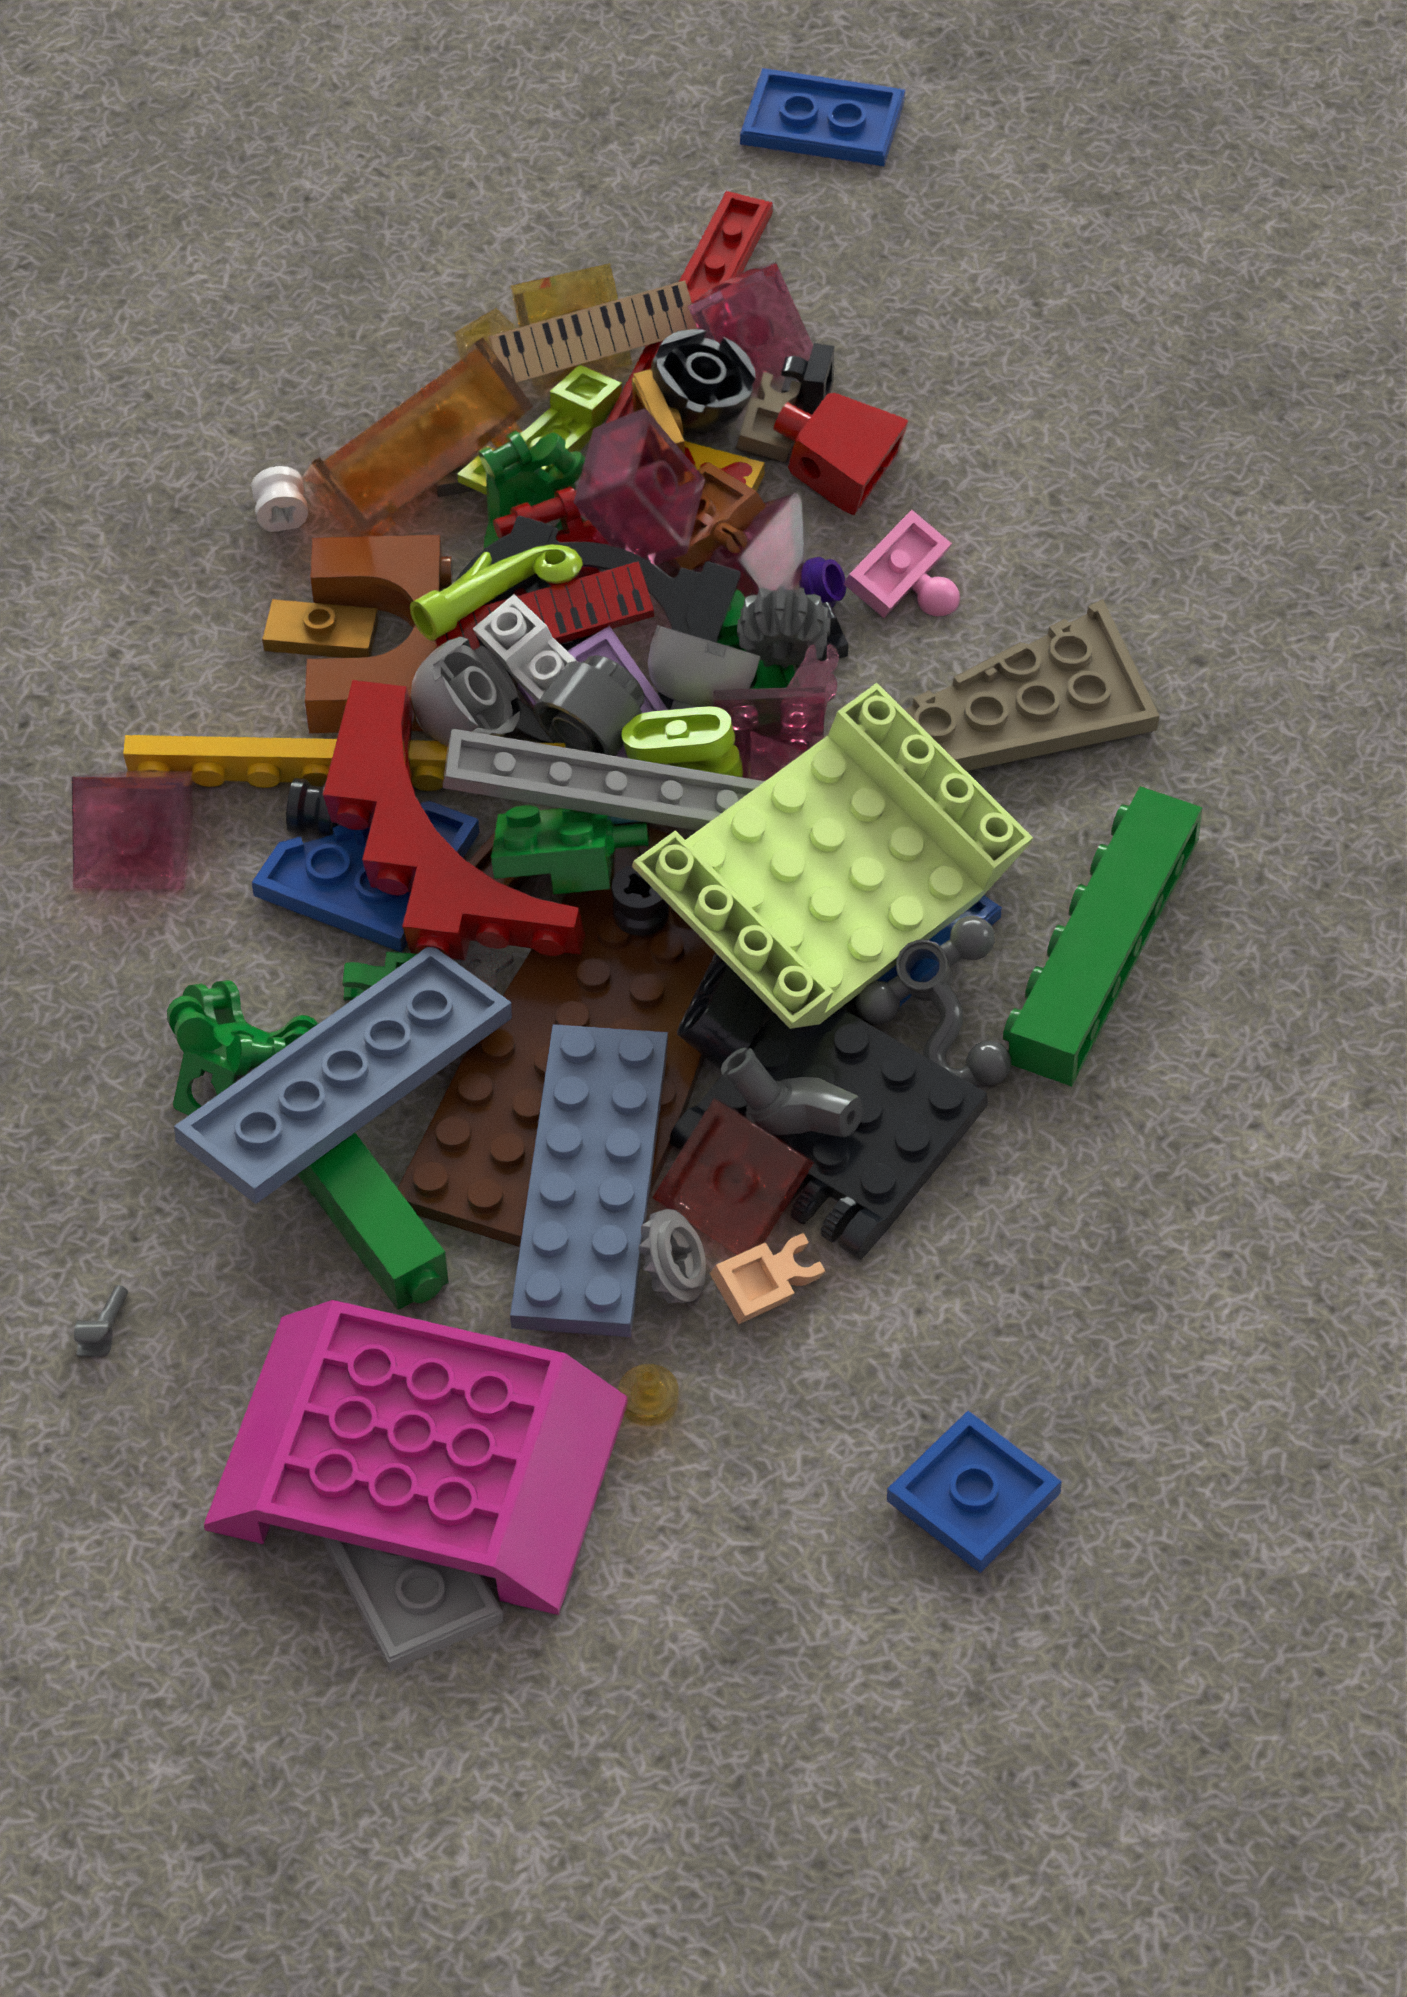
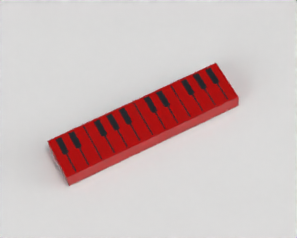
(575, 607)

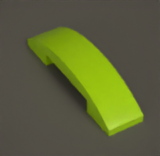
(575, 410)

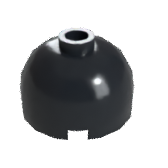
(703, 379)

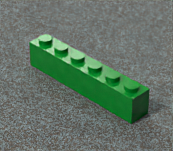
(1103, 936)

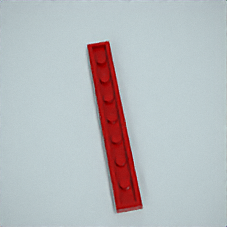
(717, 258)

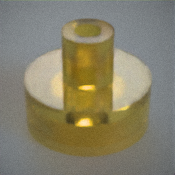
(650, 1394)

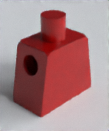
(841, 447)

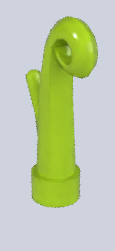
(440, 611)

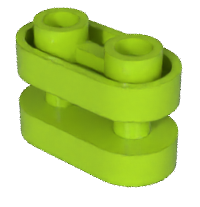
(685, 738)

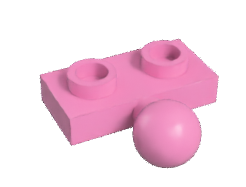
(902, 565)

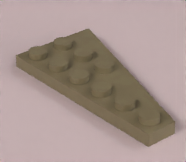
(1041, 697)

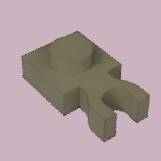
(761, 413)

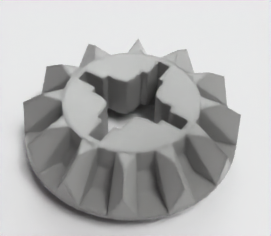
(679, 1277)

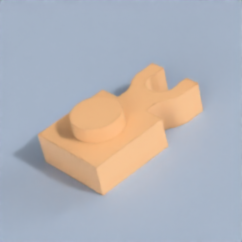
(762, 1281)

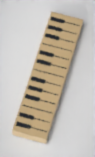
(594, 332)

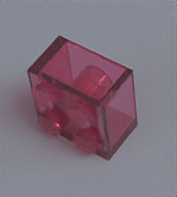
(639, 488)

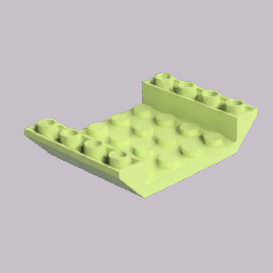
(838, 861)

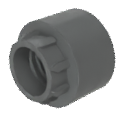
(590, 705)

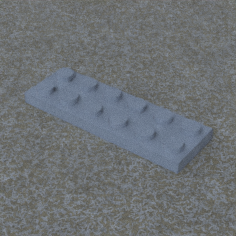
(342, 1073)
(590, 1181)

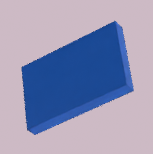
(822, 117)

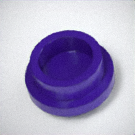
(823, 579)

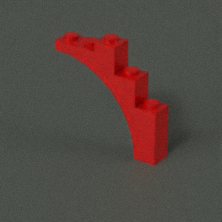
(404, 852)

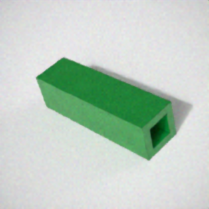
(377, 1222)

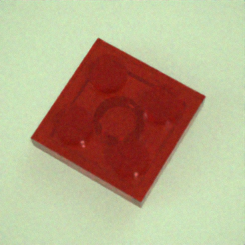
(733, 1179)

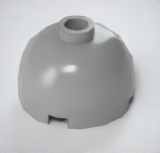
(693, 667)
(463, 692)

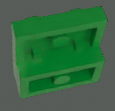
(562, 843)

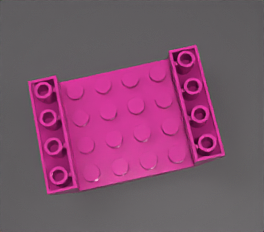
(423, 1447)

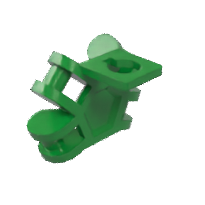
(517, 476)
(220, 1040)

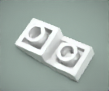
(523, 646)

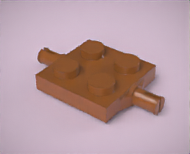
(721, 518)

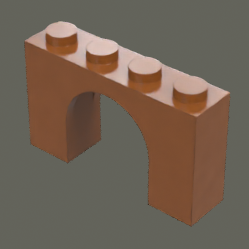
(379, 575)

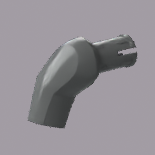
(792, 1103)

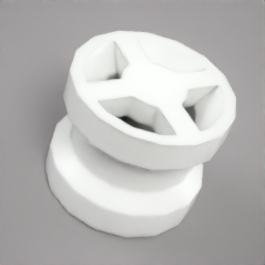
(279, 499)

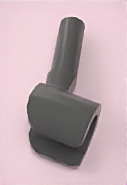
(97, 1336)

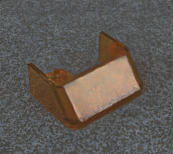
(419, 443)

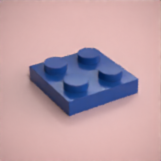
(974, 1491)

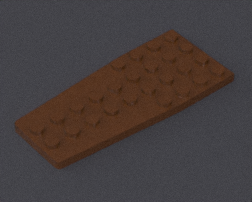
(483, 1135)

